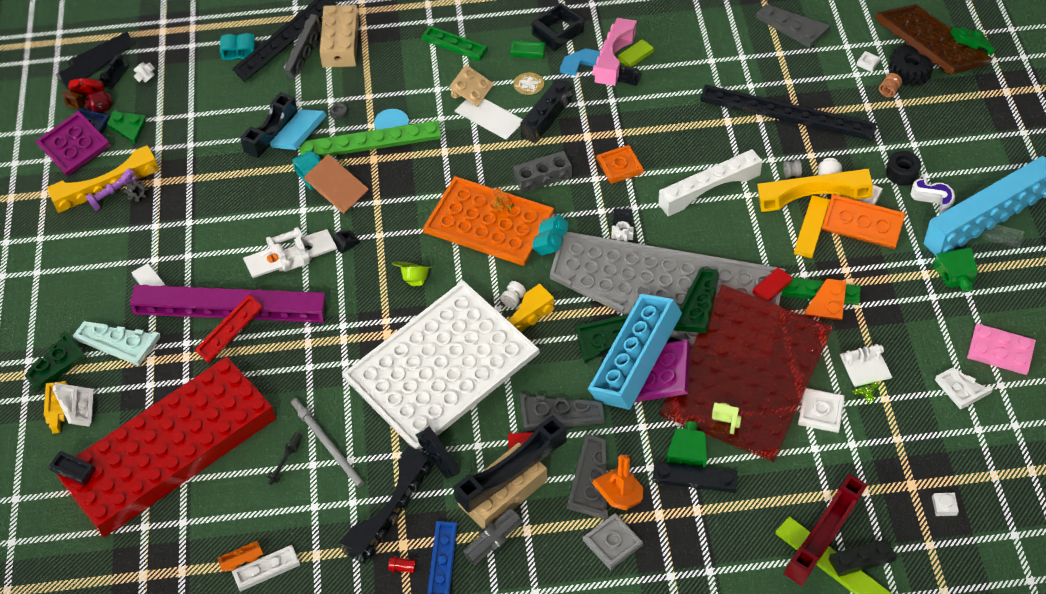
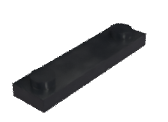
(695, 477)

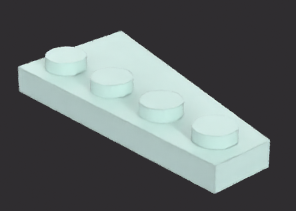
(119, 342)

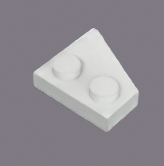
(961, 388)
(75, 403)

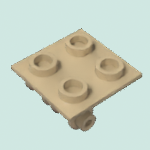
(470, 85)

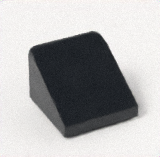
(345, 240)

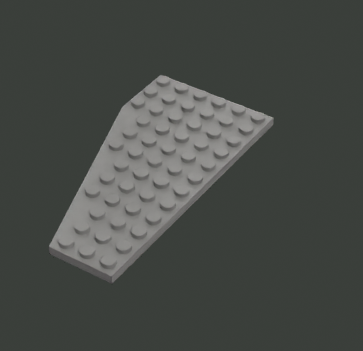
(621, 271)

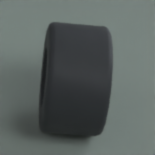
(905, 160)

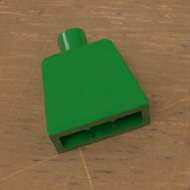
(957, 268)
(688, 446)

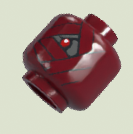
(98, 101)

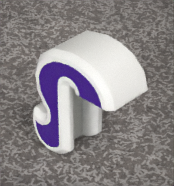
(933, 193)

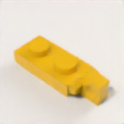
(52, 410)

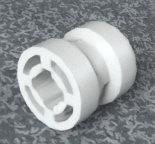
(513, 294)

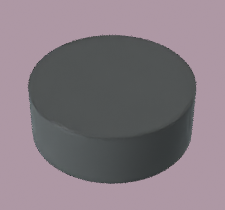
(338, 111)

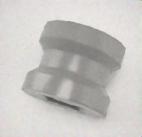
(792, 169)

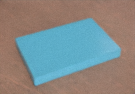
(298, 129)

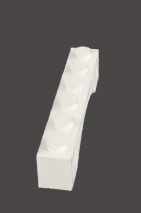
(681, 194)

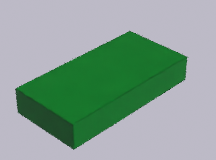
(527, 49)

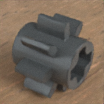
(140, 193)

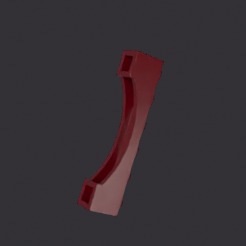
(825, 530)

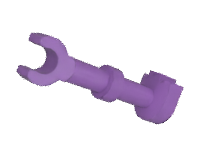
(125, 178)

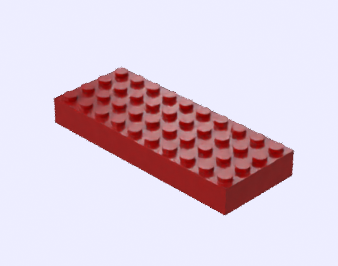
(168, 445)

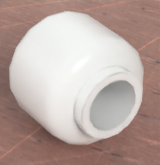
(829, 166)

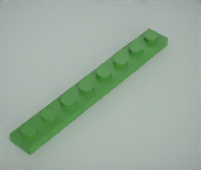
(373, 139)

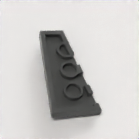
(591, 465)

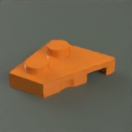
(828, 301)

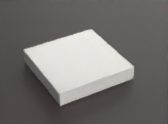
(821, 410)

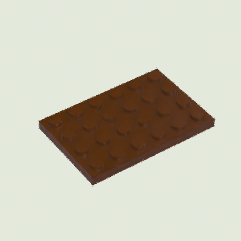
(932, 39)

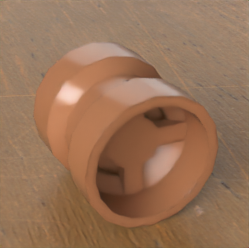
(890, 85)

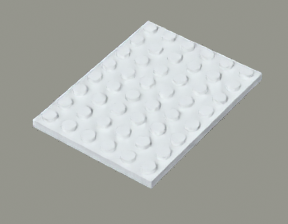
(440, 364)

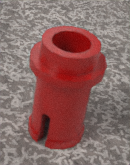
(402, 565)

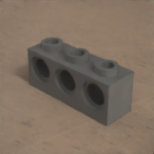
(542, 171)

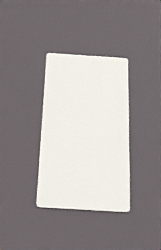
(490, 117)

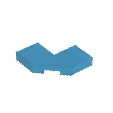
(573, 61)

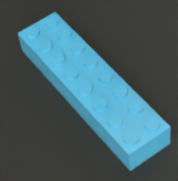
(987, 208)

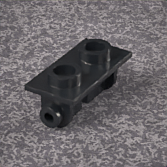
(113, 72)
(629, 75)

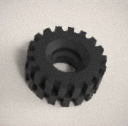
(910, 73)

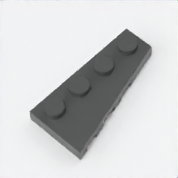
(793, 25)
(303, 47)
(569, 413)

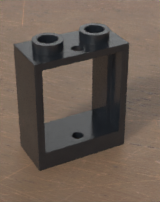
(549, 37)

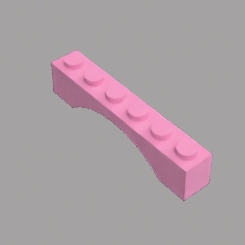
(607, 65)

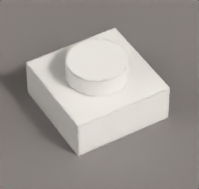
(945, 504)

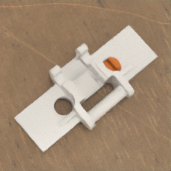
(284, 260)

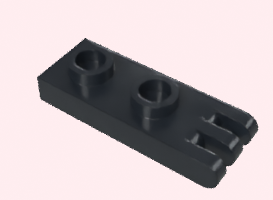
(437, 452)

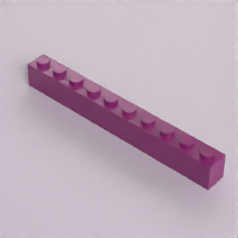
(220, 302)

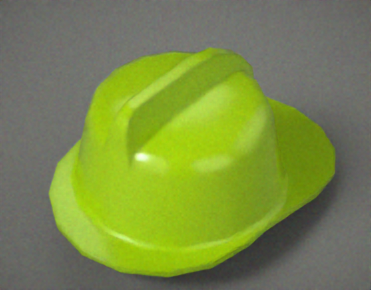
(413, 273)

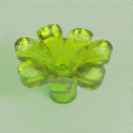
(867, 391)

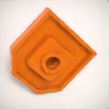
(620, 486)

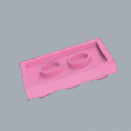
(1001, 349)

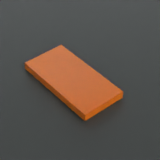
(863, 221)

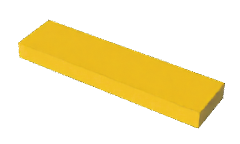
(811, 226)

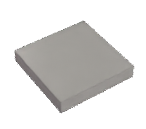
(612, 541)

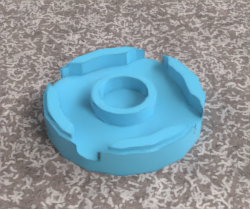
(390, 118)

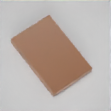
(336, 184)

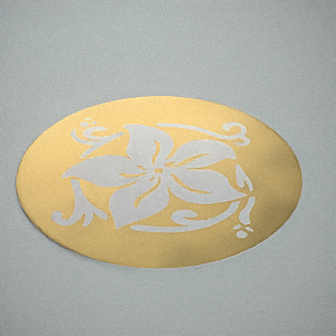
(528, 83)

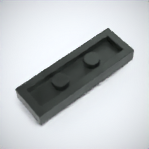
(862, 557)

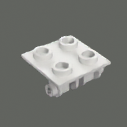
(866, 365)

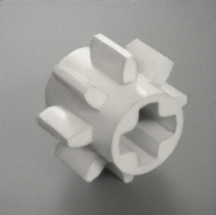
(144, 72)
(622, 232)

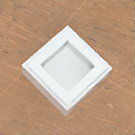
(868, 61)

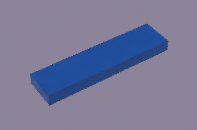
(442, 557)

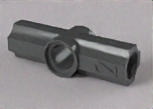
(492, 536)

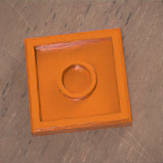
(620, 164)

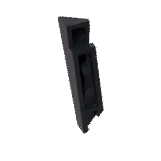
(91, 60)

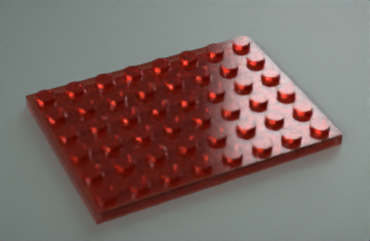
(753, 361)

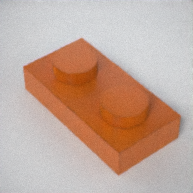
(244, 554)

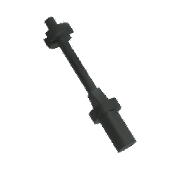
(291, 447)

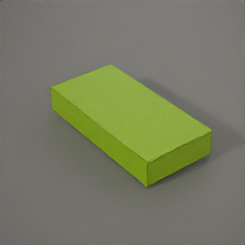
(635, 53)

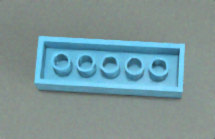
(635, 351)

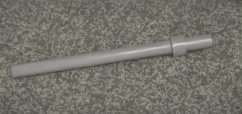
(306, 416)

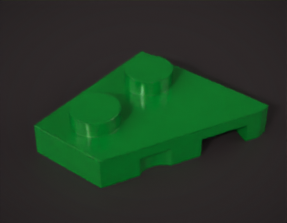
(972, 38)
(127, 124)

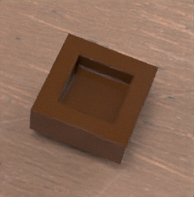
(72, 99)

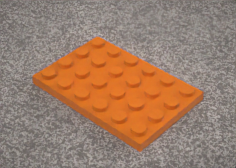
(470, 220)

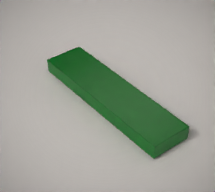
(455, 43)

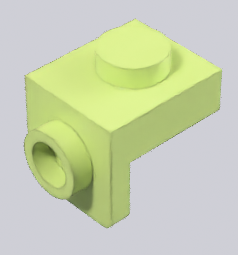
(727, 413)

